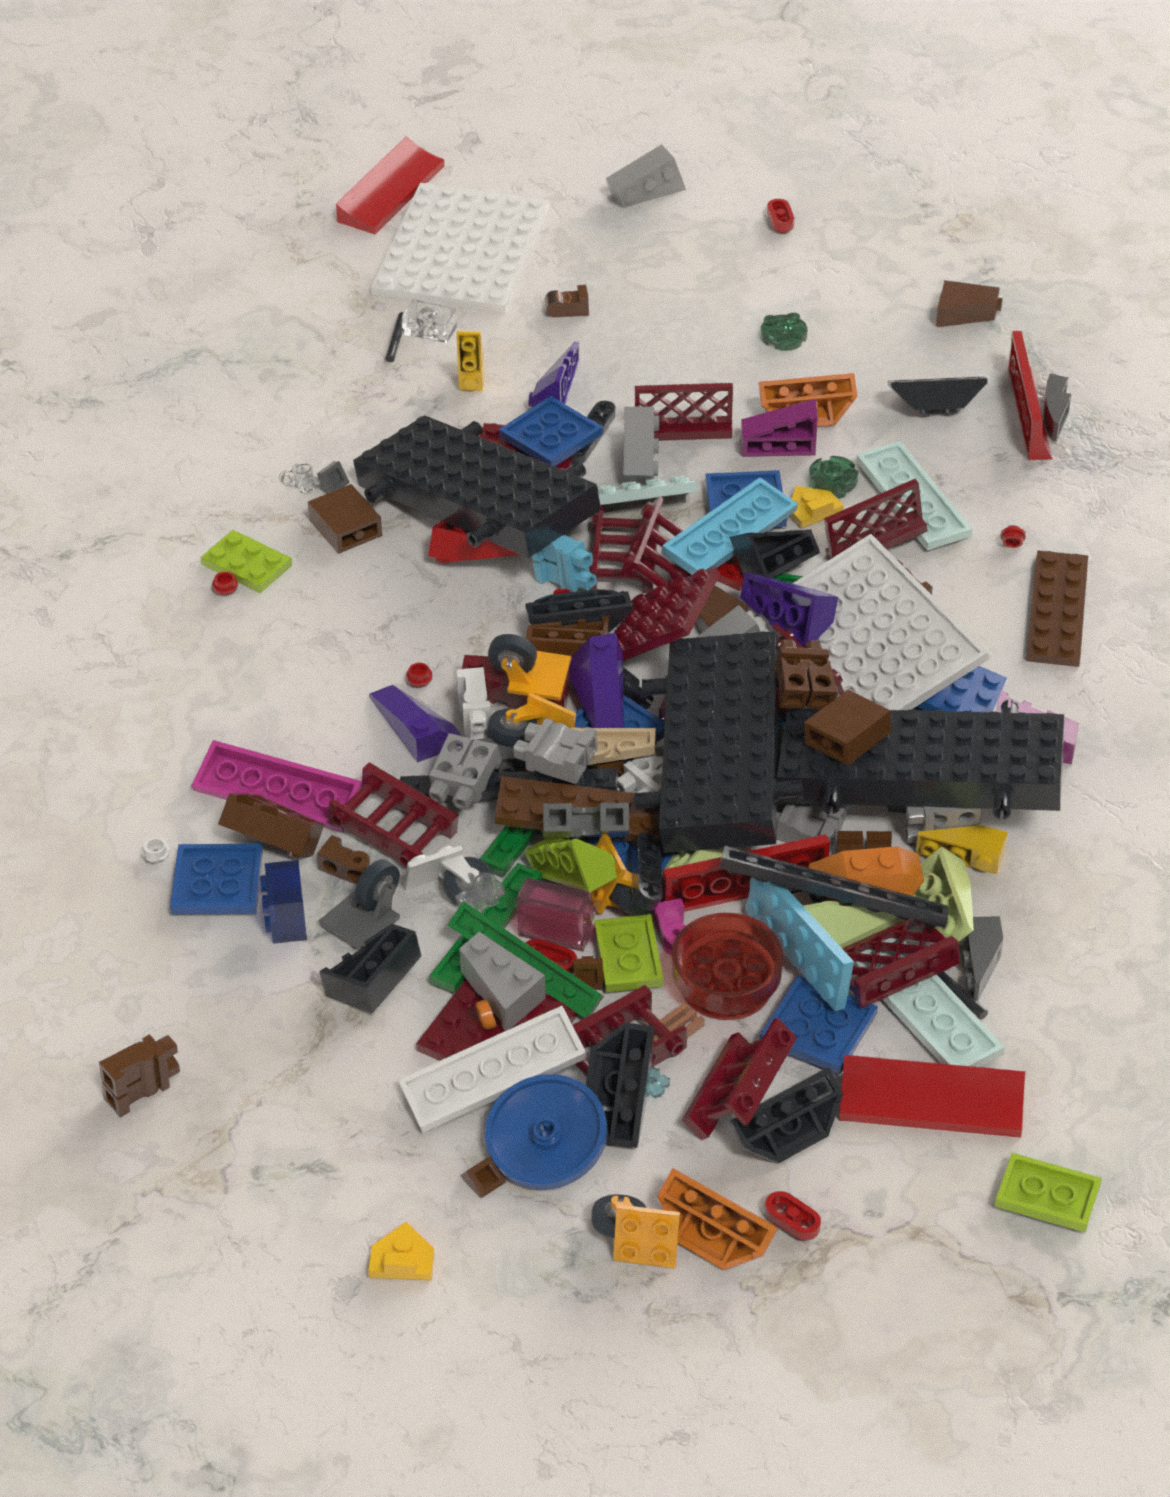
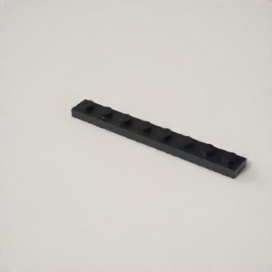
(596, 778)
(829, 885)

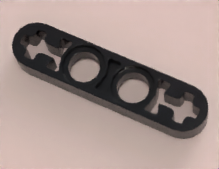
(609, 412)
(647, 871)

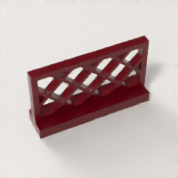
(683, 426)
(891, 533)
(899, 971)

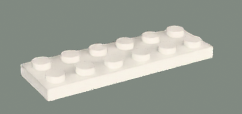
(491, 1067)

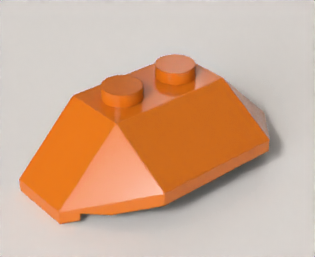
(832, 395)
(882, 867)
(713, 1223)

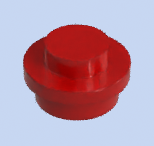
(1013, 536)
(224, 583)
(419, 674)

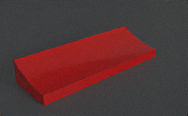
(387, 187)
(1027, 401)
(708, 885)
(932, 1096)

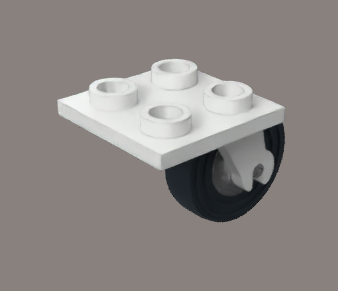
(449, 865)

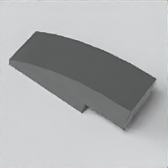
(1056, 405)

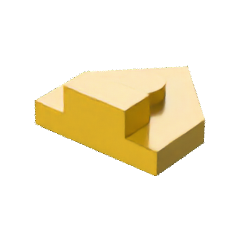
(814, 505)
(402, 1256)

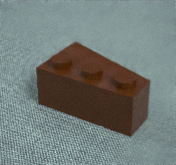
(565, 639)
(271, 823)

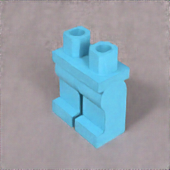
(565, 564)

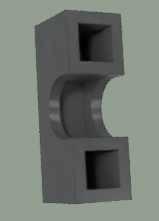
(567, 821)

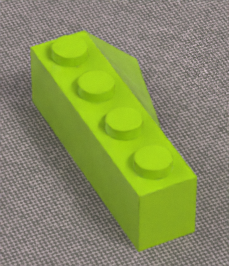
(572, 863)

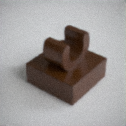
(589, 971)

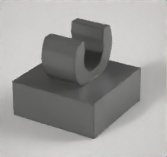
(332, 477)

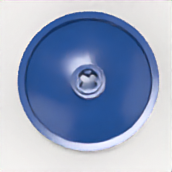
(546, 1131)

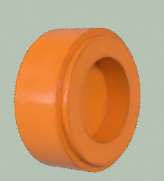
(485, 1014)

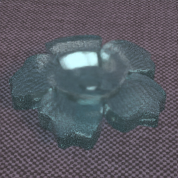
(657, 1083)

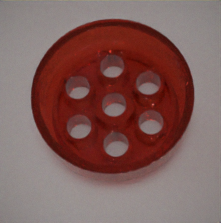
(727, 965)

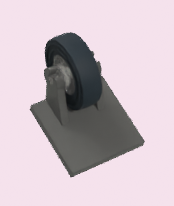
(366, 908)

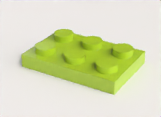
(247, 560)
(628, 953)
(1048, 1192)

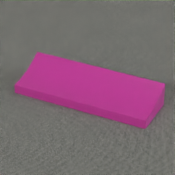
(291, 784)

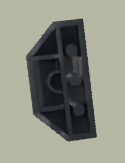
(938, 392)
(580, 605)
(620, 1080)
(791, 1118)

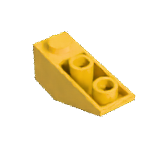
(470, 360)
(976, 845)

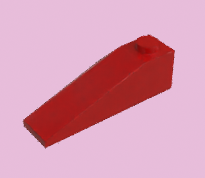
(451, 545)

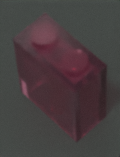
(555, 914)

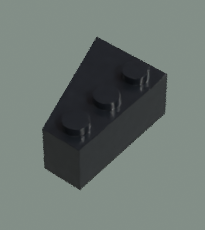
(773, 552)
(373, 970)

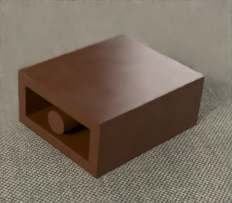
(345, 518)
(848, 727)

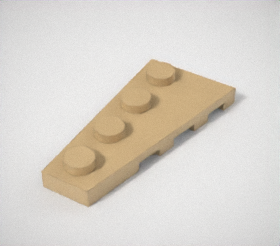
(623, 743)

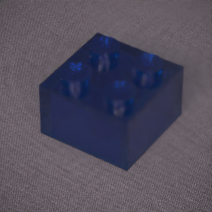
(283, 901)

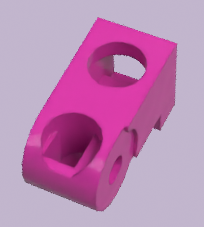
(668, 922)

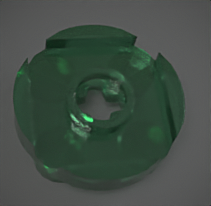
(773, 329)
(822, 476)

